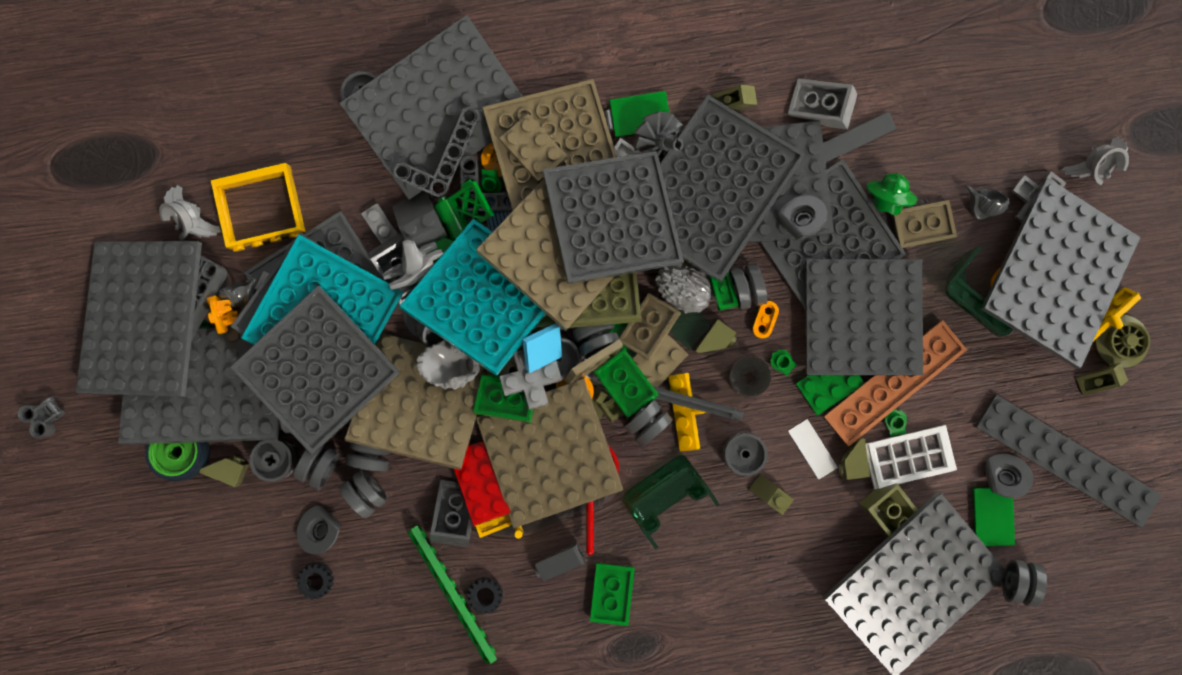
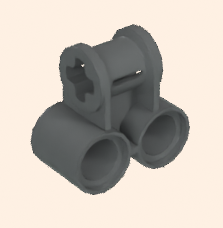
(44, 415)

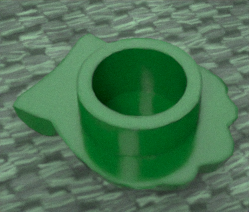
(490, 181)
(782, 362)
(896, 422)

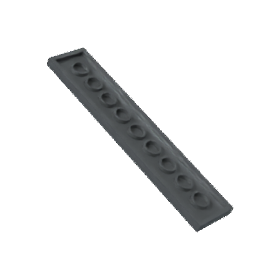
(1068, 461)

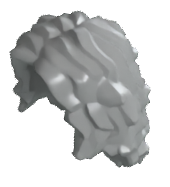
(685, 287)
(446, 366)

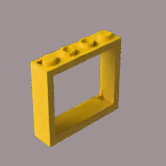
(221, 184)

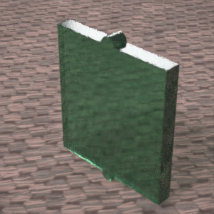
(690, 328)

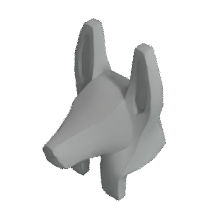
(414, 264)

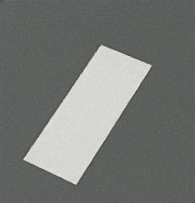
(813, 449)

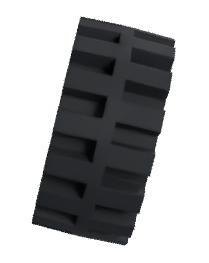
(303, 583)
(485, 607)

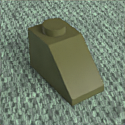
(738, 97)
(717, 338)
(1102, 379)
(855, 461)
(228, 470)
(771, 494)

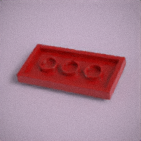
(481, 486)

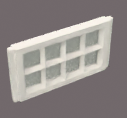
(910, 457)

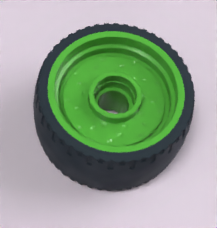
(166, 464)

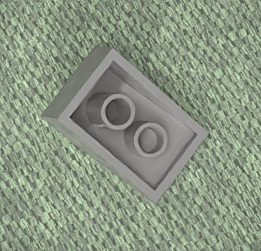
(823, 102)

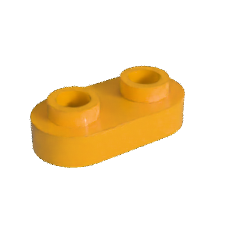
(765, 320)

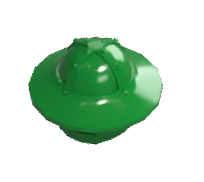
(891, 193)

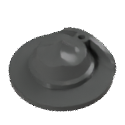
(803, 216)
(1008, 475)
(317, 530)

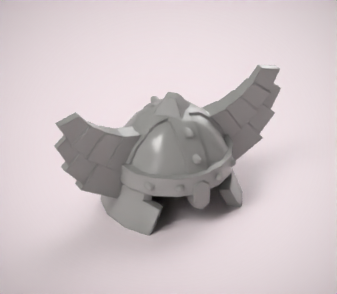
(1101, 161)
(185, 215)

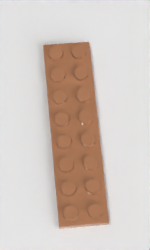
(886, 392)

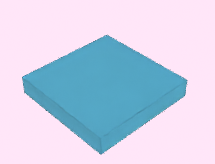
(542, 348)

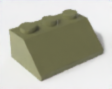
(888, 508)

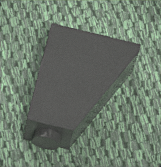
(560, 561)

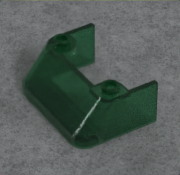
(969, 299)
(662, 491)

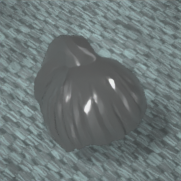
(987, 202)
(238, 294)

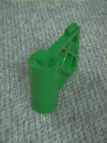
(454, 216)

